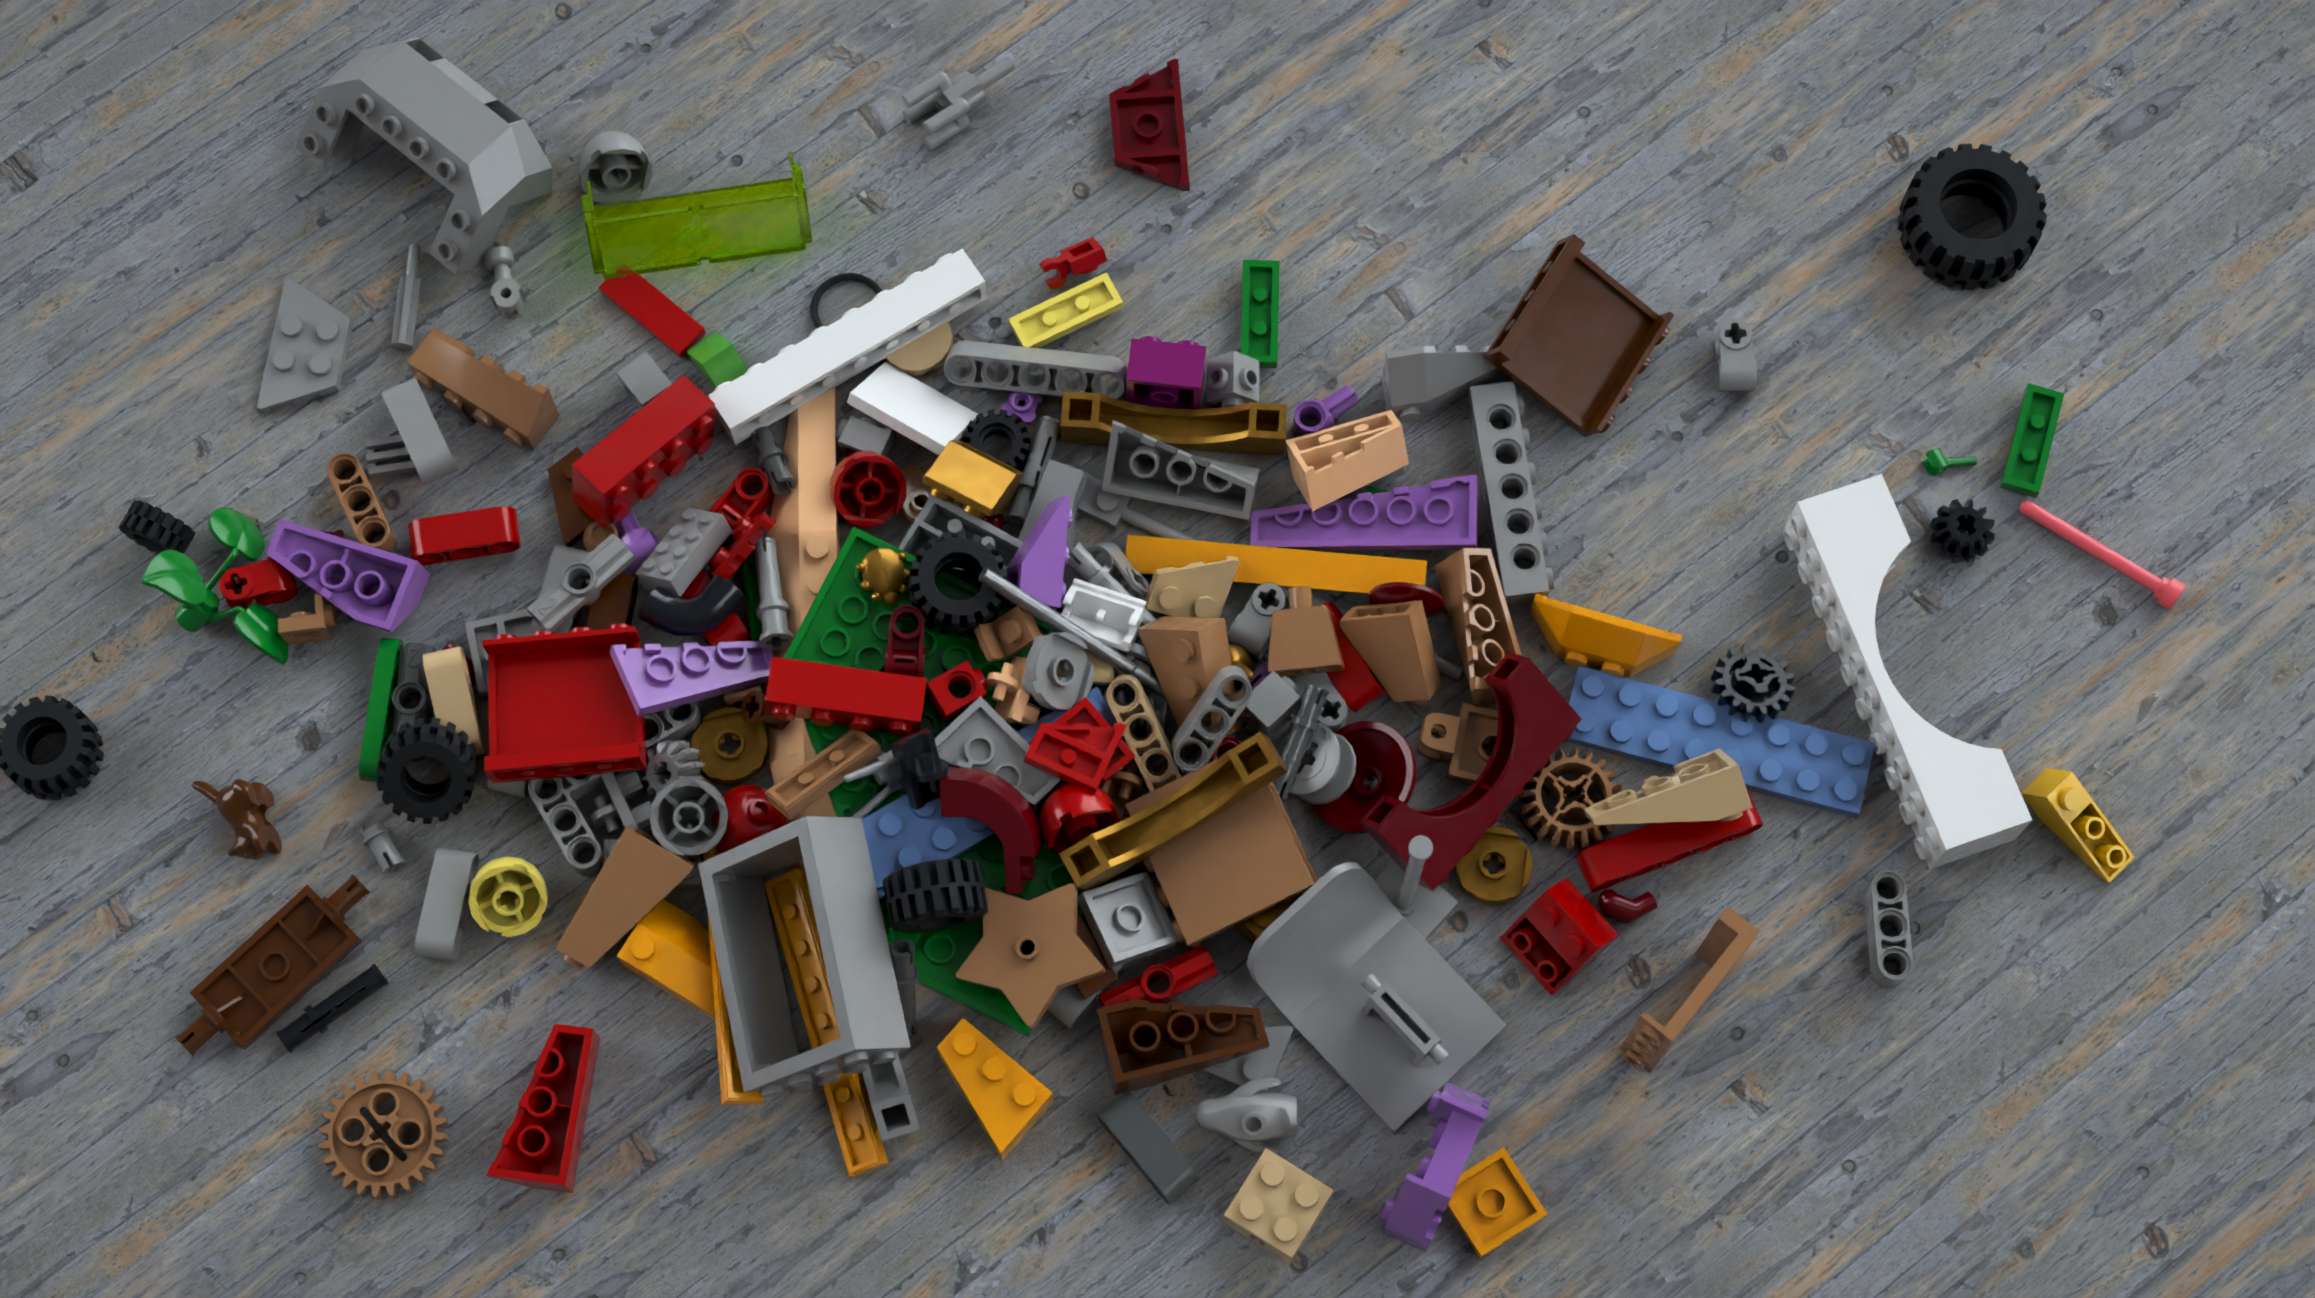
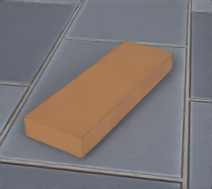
(822, 773)

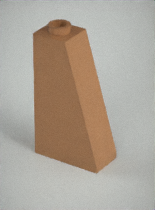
(625, 891)

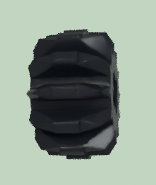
(1950, 521)

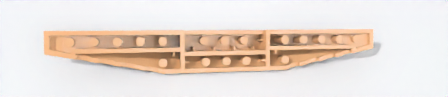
(806, 550)

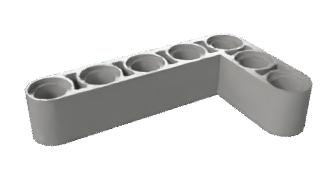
(572, 789)

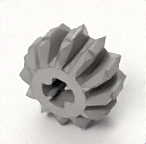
(671, 762)

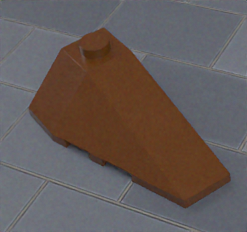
(1165, 1041)

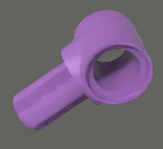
(1323, 411)
(637, 539)

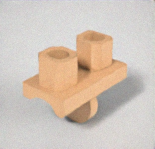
(1010, 694)

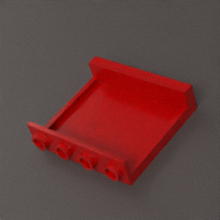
(561, 706)

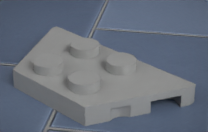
(304, 350)

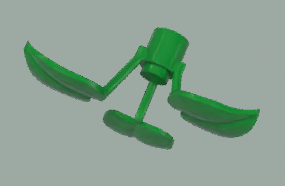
(179, 579)

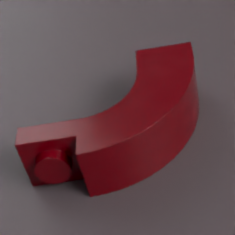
(1004, 809)

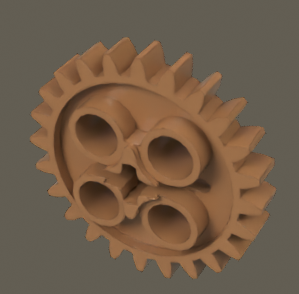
(356, 1157)

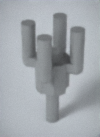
(952, 98)

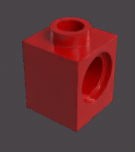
(947, 705)

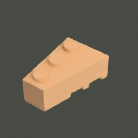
(1346, 457)

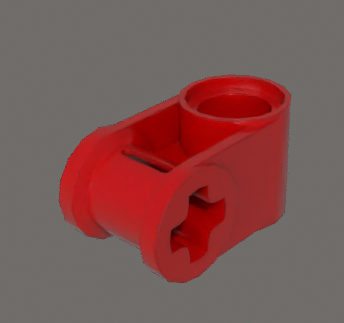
(736, 504)
(261, 583)

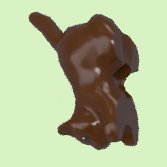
(245, 811)

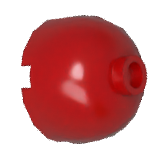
(867, 488)
(1074, 814)
(748, 816)

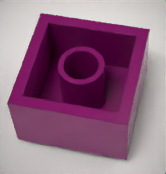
(1166, 373)

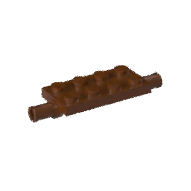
(275, 967)

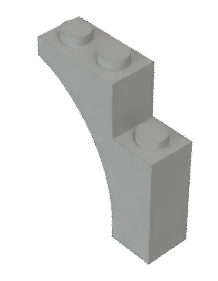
(1055, 483)

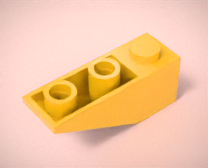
(2078, 821)

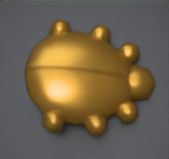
(884, 574)

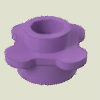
(1027, 412)

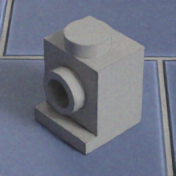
(864, 435)

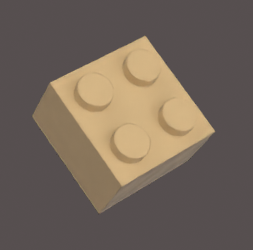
(1277, 1206)

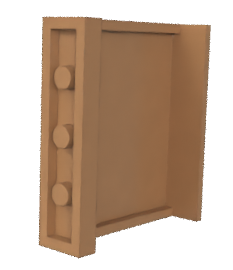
(1228, 864)
(1721, 951)

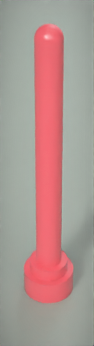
(2164, 589)

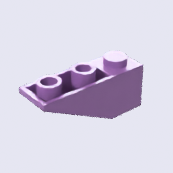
(1043, 555)

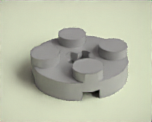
(1041, 675)

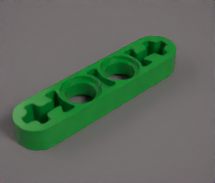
(380, 707)

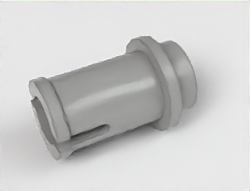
(382, 847)

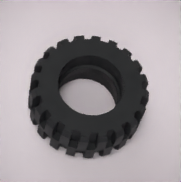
(1984, 176)

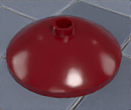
(1381, 756)

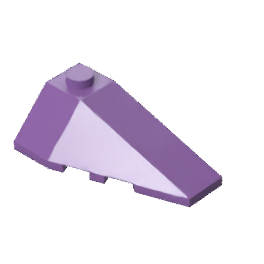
(355, 577)

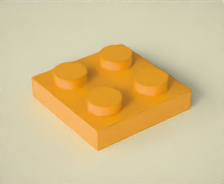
(1494, 1203)

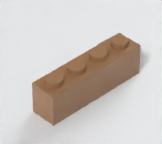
(484, 389)
(1477, 616)

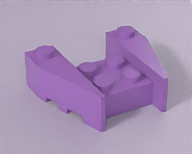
(1426, 1195)

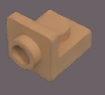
(308, 627)
(1007, 635)

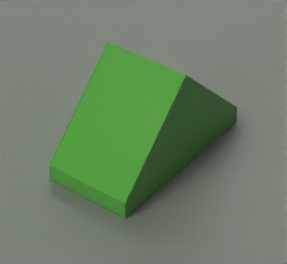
(717, 359)

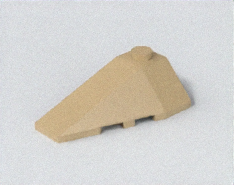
(1700, 790)

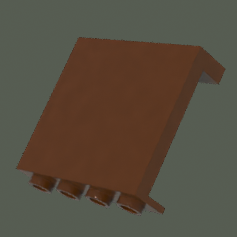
(1577, 339)

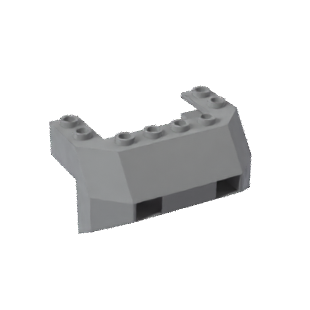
(442, 126)

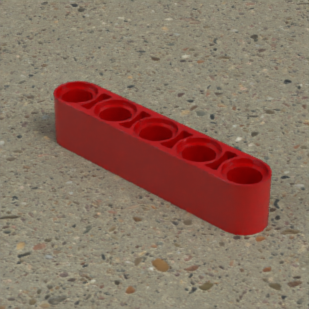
(1657, 847)

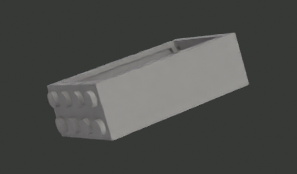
(851, 944)

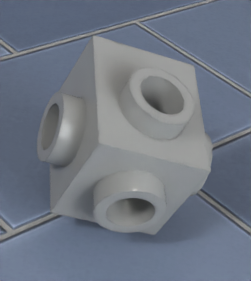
(1232, 379)

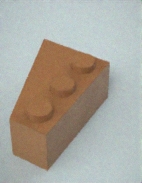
(1186, 659)

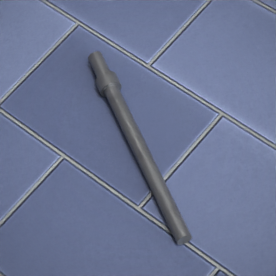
(1060, 623)

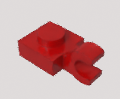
(1078, 259)

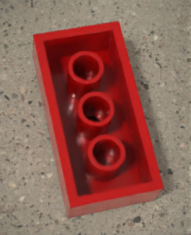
(643, 452)

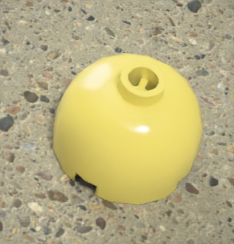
(508, 896)

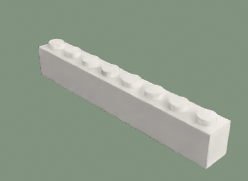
(848, 345)

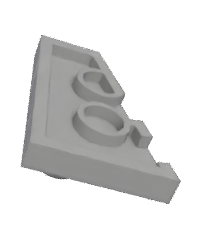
(988, 743)

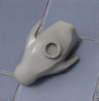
(1251, 1115)

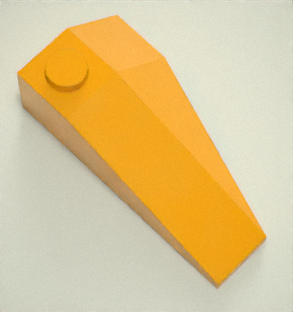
(673, 955)

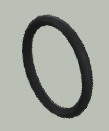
(833, 280)

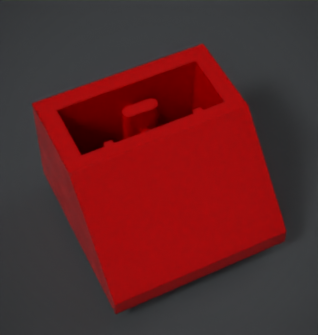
(1559, 935)

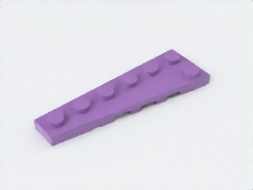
(1397, 520)

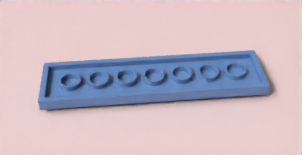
(1673, 727)
(909, 836)

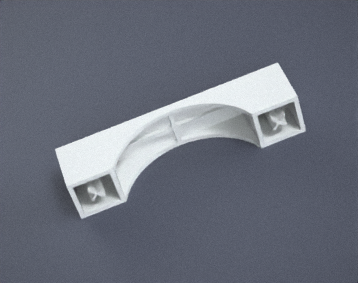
(1949, 790)

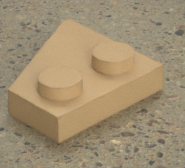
(1193, 589)

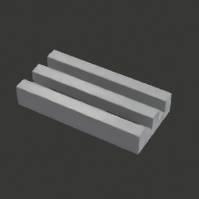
(384, 443)

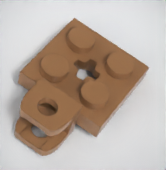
(1459, 740)

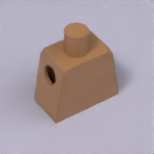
(1303, 638)

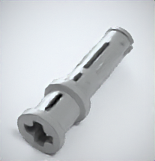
(772, 608)

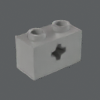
(1270, 706)

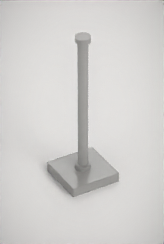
(1417, 904)

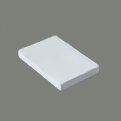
(911, 408)

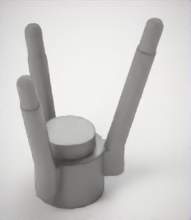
(884, 770)

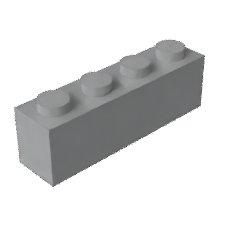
(1164, 474)

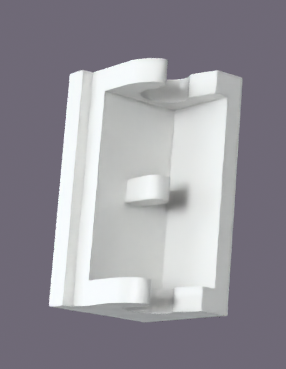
(1104, 613)

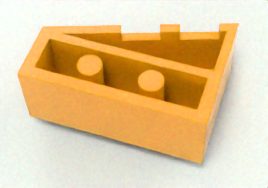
(994, 1085)

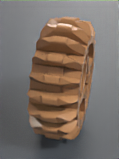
(1559, 790)

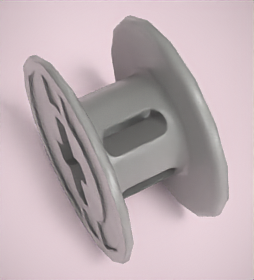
(1325, 767)

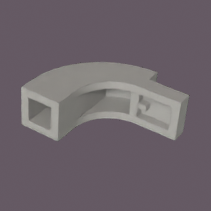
(890, 1099)

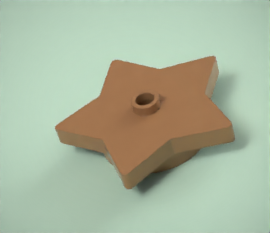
(1055, 963)

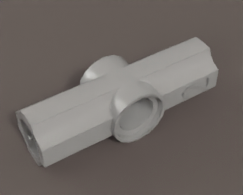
(598, 566)

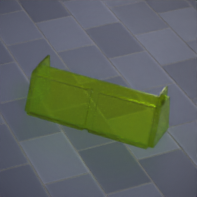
(698, 226)

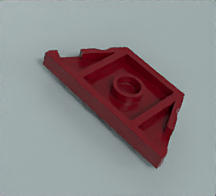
(1150, 128)

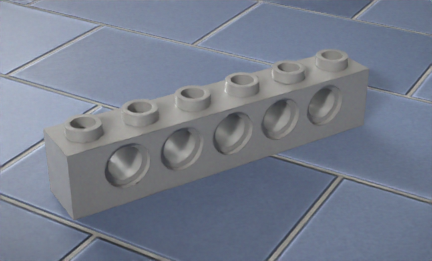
(1502, 403)

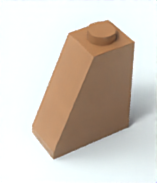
(1396, 648)

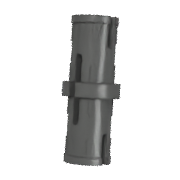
(773, 460)

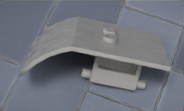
(1370, 993)

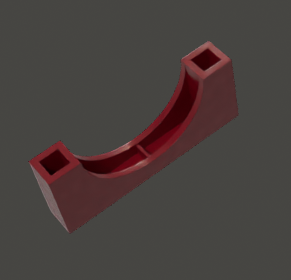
(1530, 728)

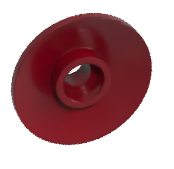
(1405, 592)

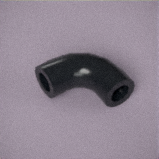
(692, 615)

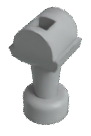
(505, 292)

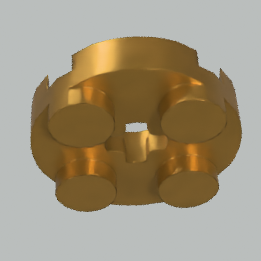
(747, 759)
(1506, 883)

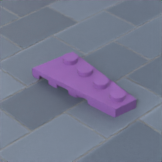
(681, 675)

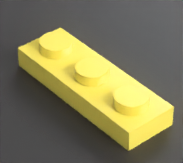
(1066, 312)

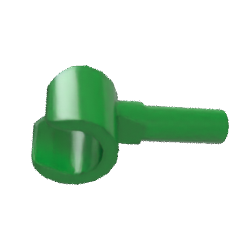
(1936, 463)

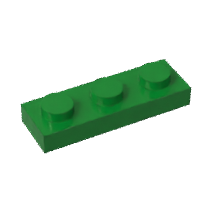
(1260, 311)
(2032, 440)

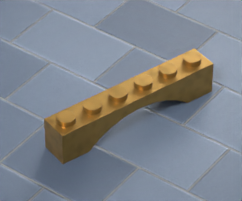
(1237, 428)
(1210, 793)

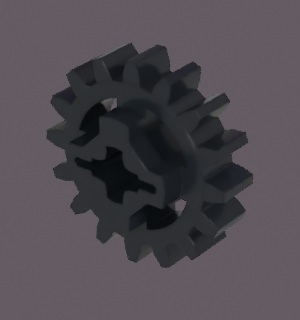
(1752, 683)

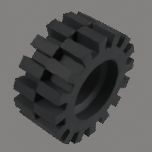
(1004, 425)
(155, 528)

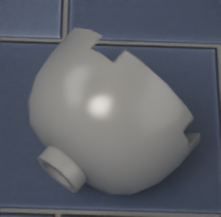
(614, 166)
(683, 816)

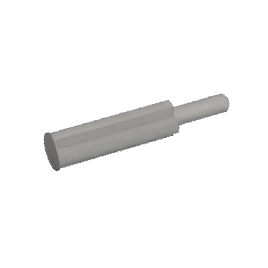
(407, 304)

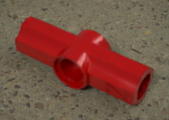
(1180, 973)

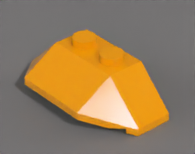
(1601, 639)

